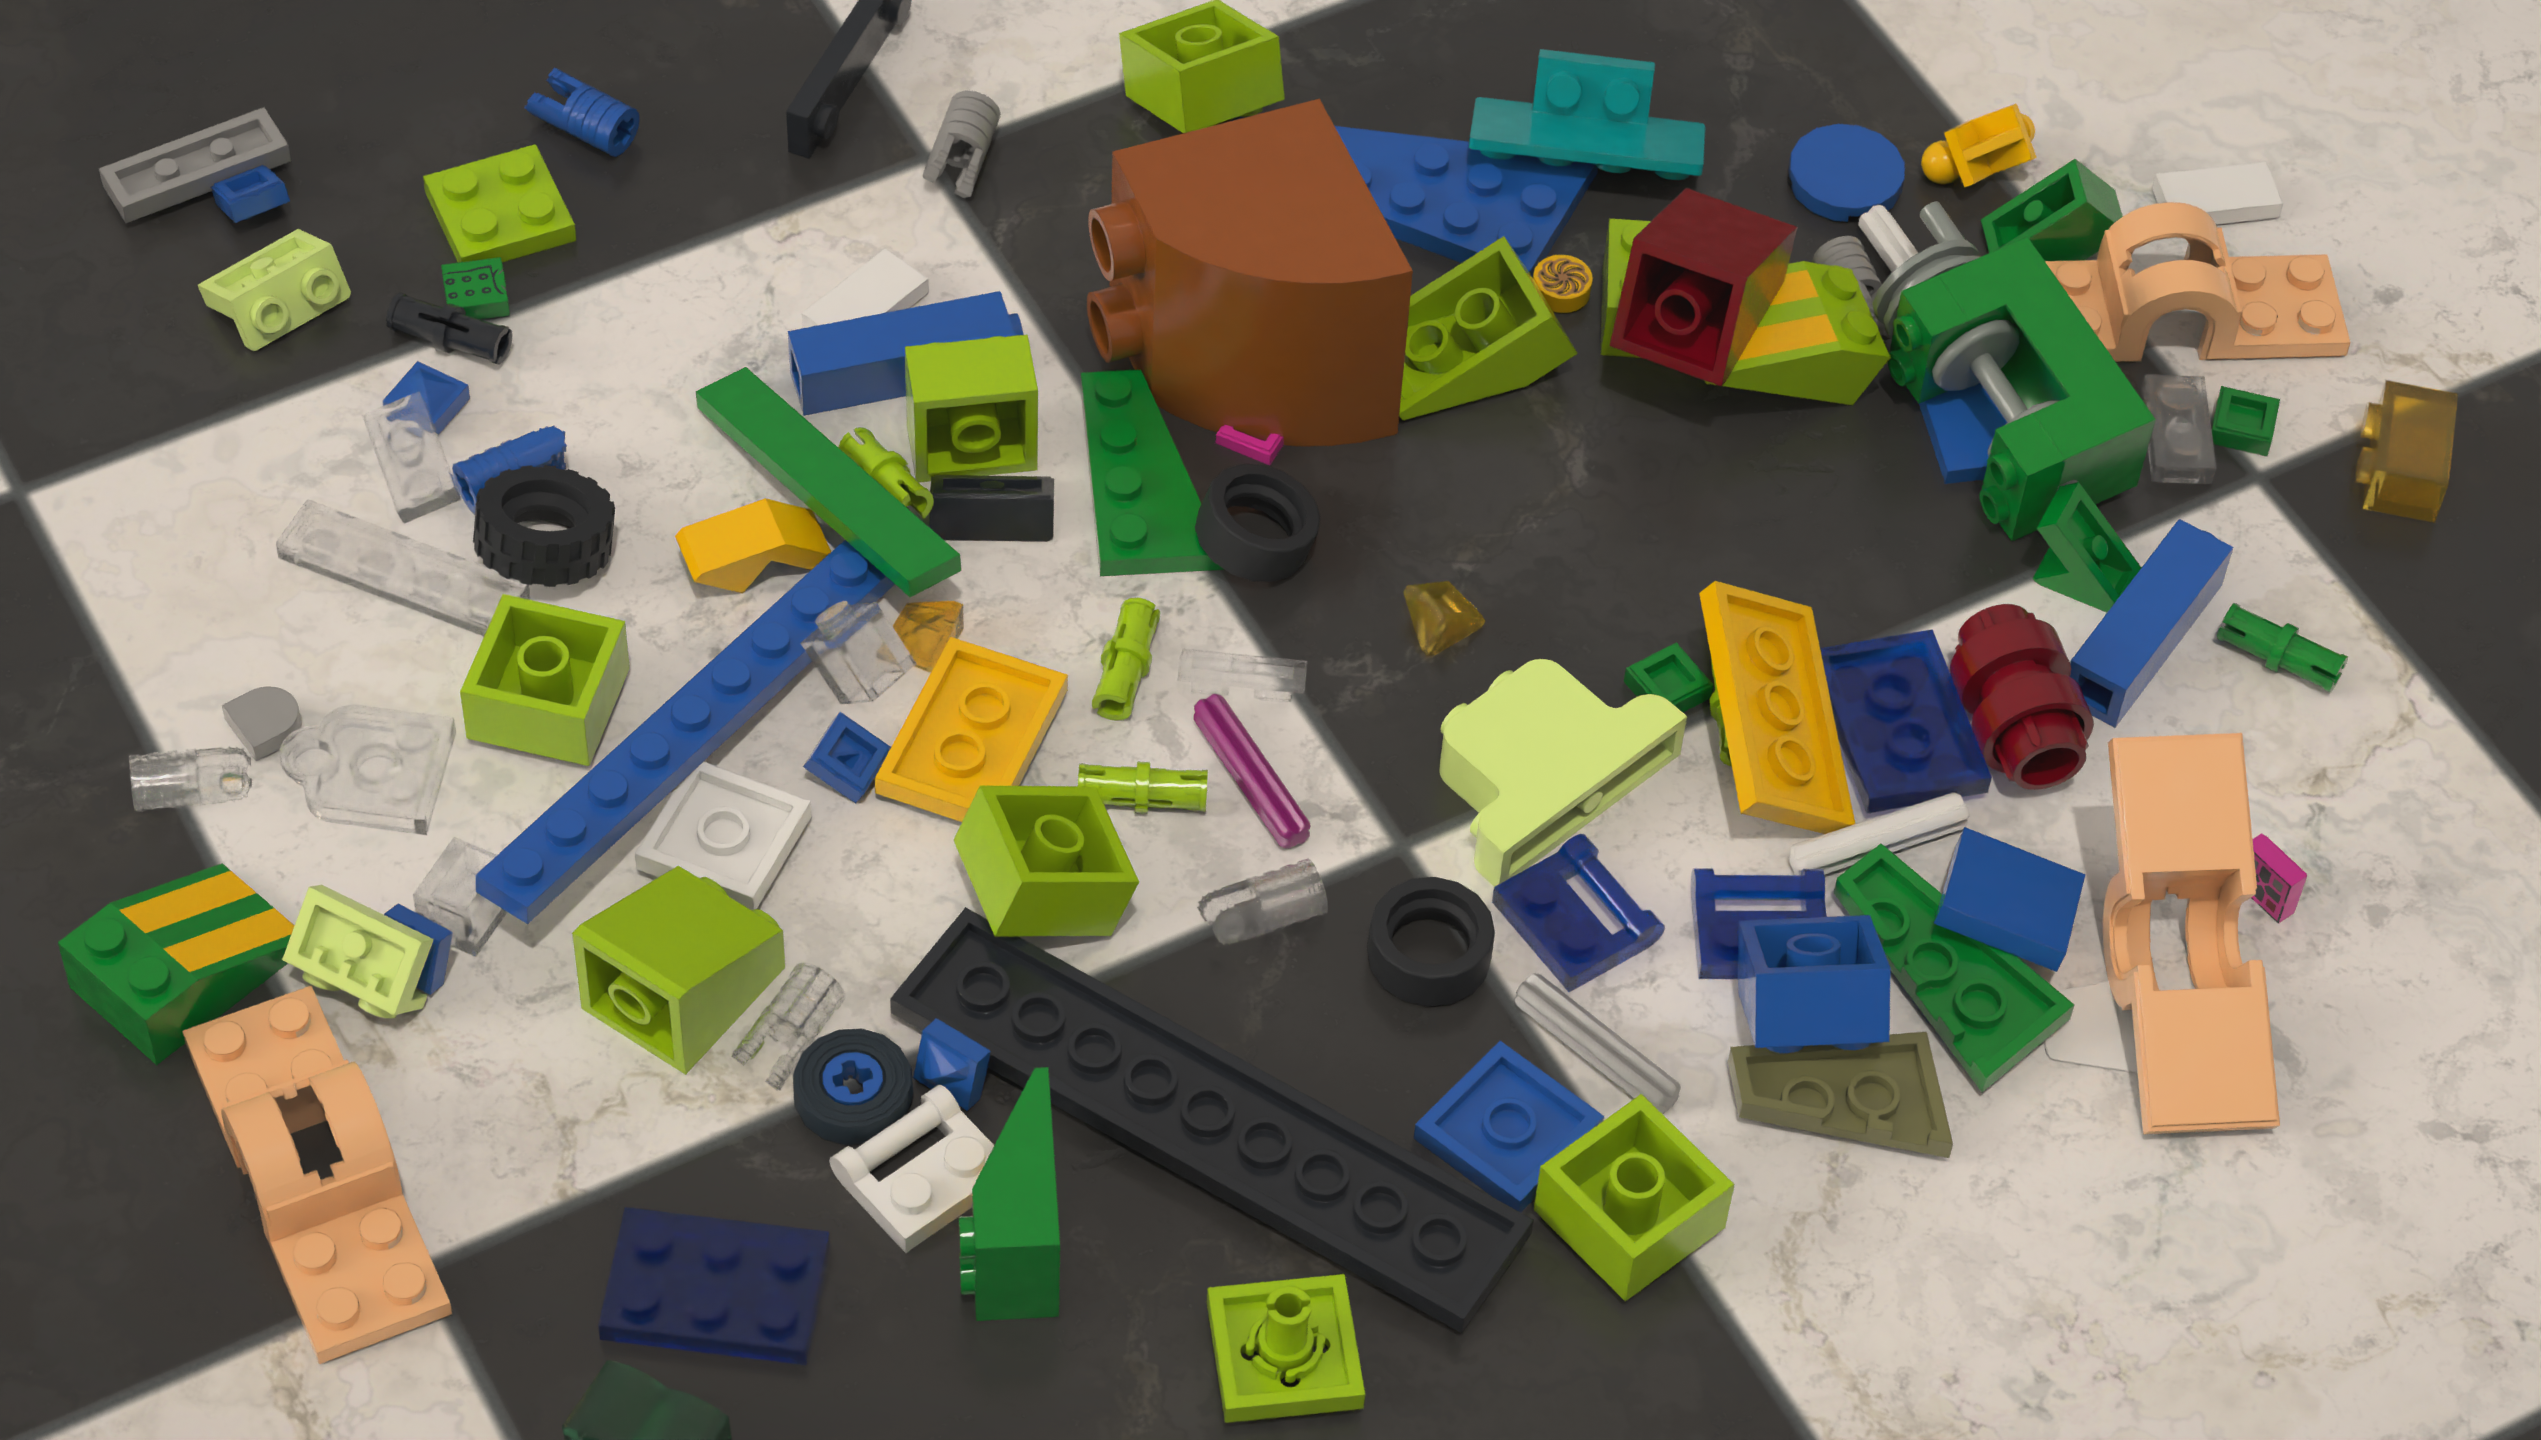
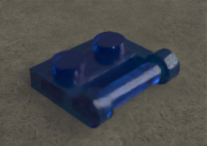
(1563, 926)
(1718, 931)

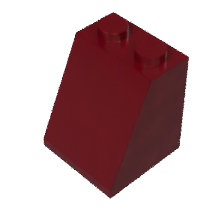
(1700, 284)

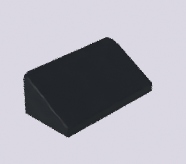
(992, 507)

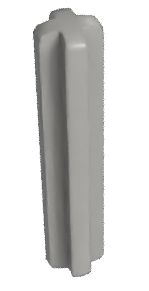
(1596, 1042)

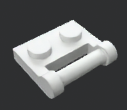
(928, 1188)

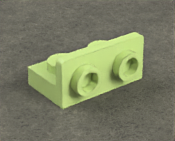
(278, 288)
(359, 952)

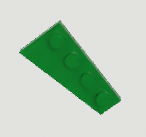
(1137, 481)
(1972, 994)

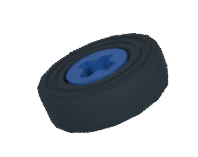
(829, 1106)

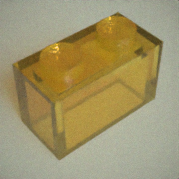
(2408, 450)

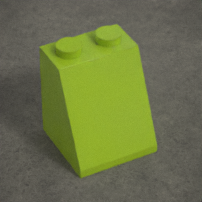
(676, 965)

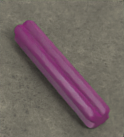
(1252, 771)

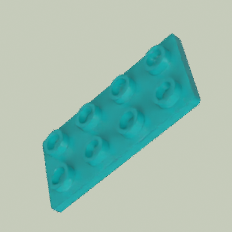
(1589, 114)

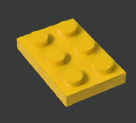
(970, 729)

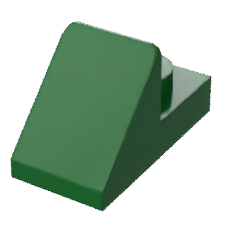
(2084, 551)

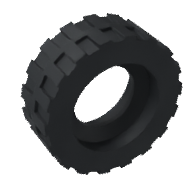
(543, 555)

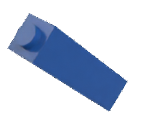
(865, 356)
(2149, 620)

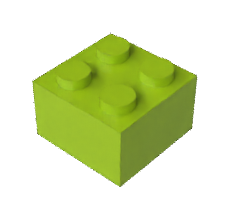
(1202, 66)
(972, 407)
(545, 679)
(1045, 861)
(1633, 1197)

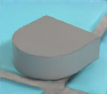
(263, 719)

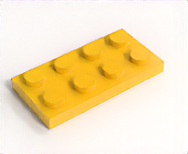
(1776, 709)

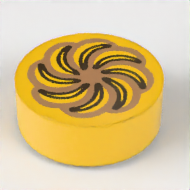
(1564, 282)

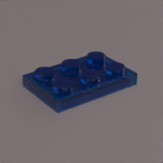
(1902, 722)
(714, 1286)

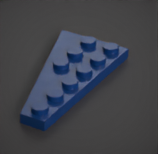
(1463, 201)

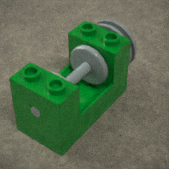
(2022, 337)

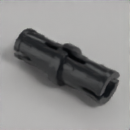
(449, 328)

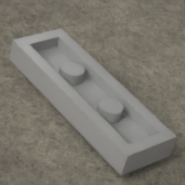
(193, 164)

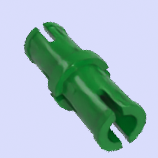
(2282, 647)

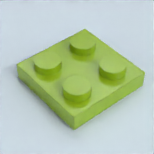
(500, 207)

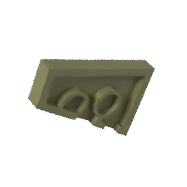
(1864, 1095)

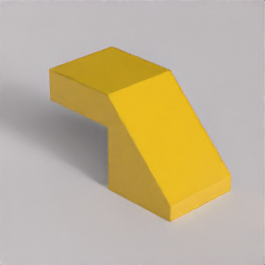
(740, 543)

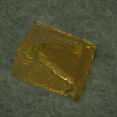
(1440, 615)
(927, 628)

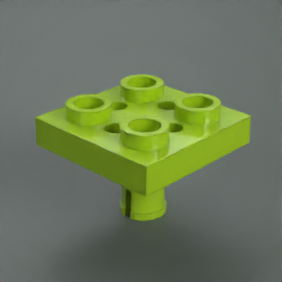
(1283, 1326)

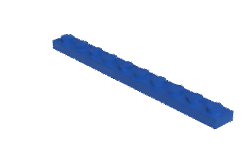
(673, 740)

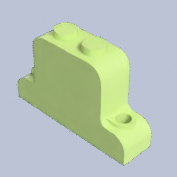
(1547, 760)

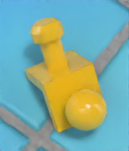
(1981, 147)

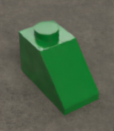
(2059, 215)

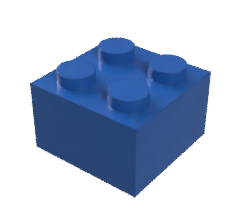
(1814, 982)

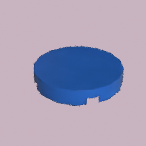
(1845, 171)

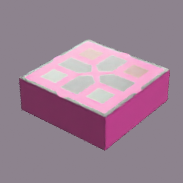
(2277, 878)

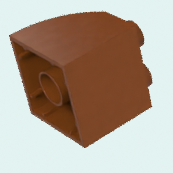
(1255, 281)

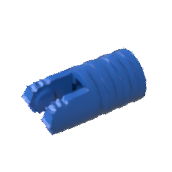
(587, 114)
(533, 449)

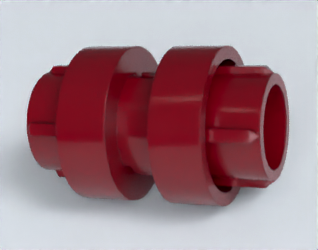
(2021, 697)

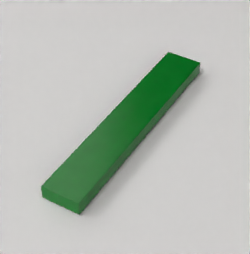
(829, 482)

